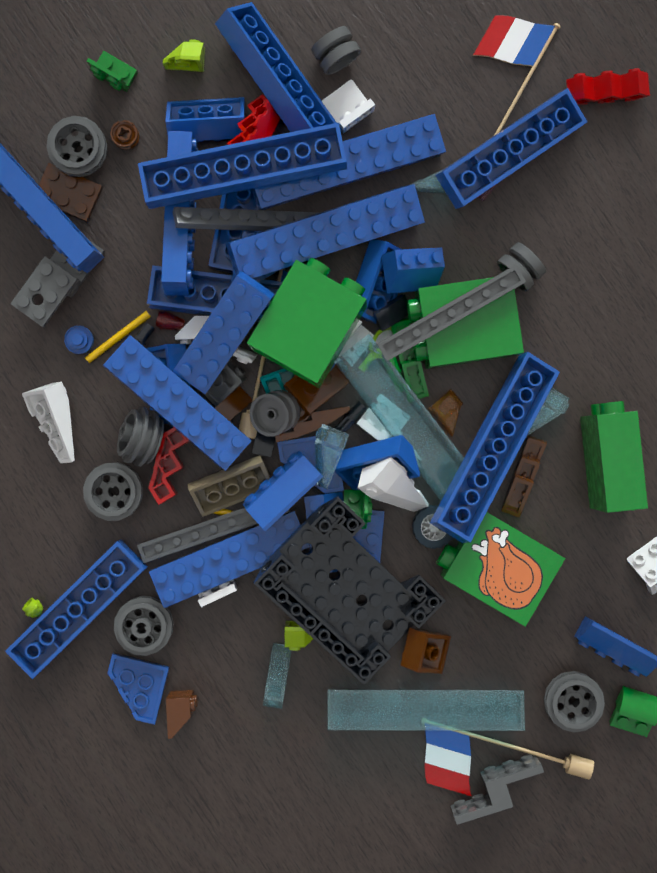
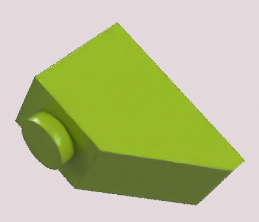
(186, 57)
(296, 636)

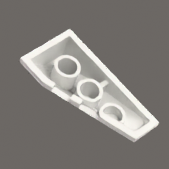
(52, 410)
(390, 484)

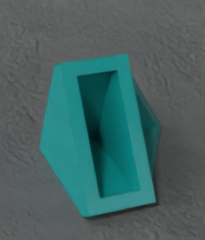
(276, 380)

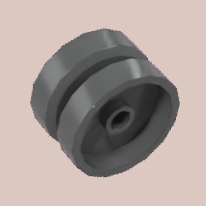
(336, 50)
(526, 261)
(274, 413)

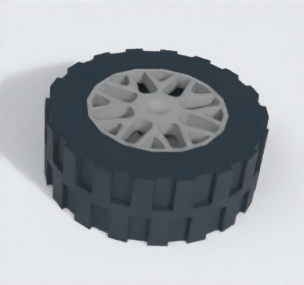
(427, 533)

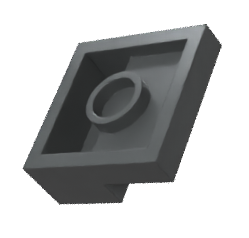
(226, 383)

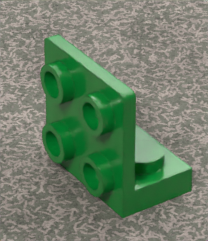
(113, 70)
(360, 504)

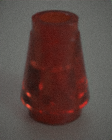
(169, 321)

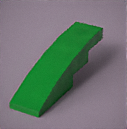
(412, 370)

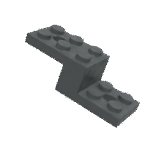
(54, 281)
(495, 783)

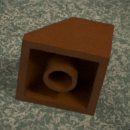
(425, 651)
(179, 709)

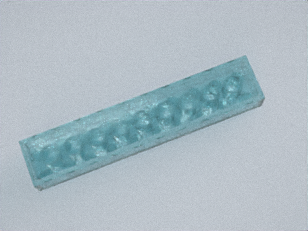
(426, 710)

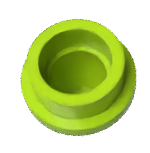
(33, 608)

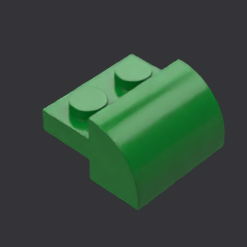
(635, 711)

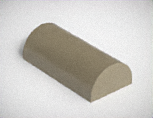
(228, 486)

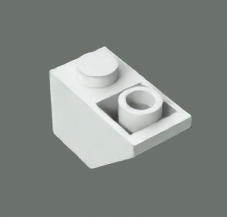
(191, 329)

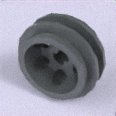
(63, 130)
(140, 436)
(95, 502)
(146, 605)
(580, 721)

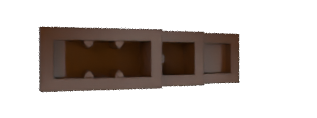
(318, 418)
(523, 476)

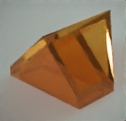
(447, 410)

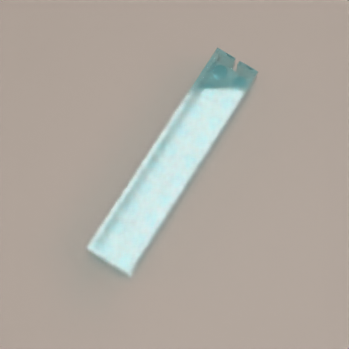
(401, 412)

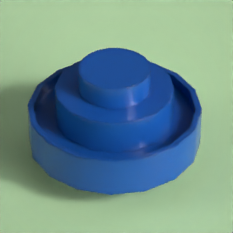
(79, 339)

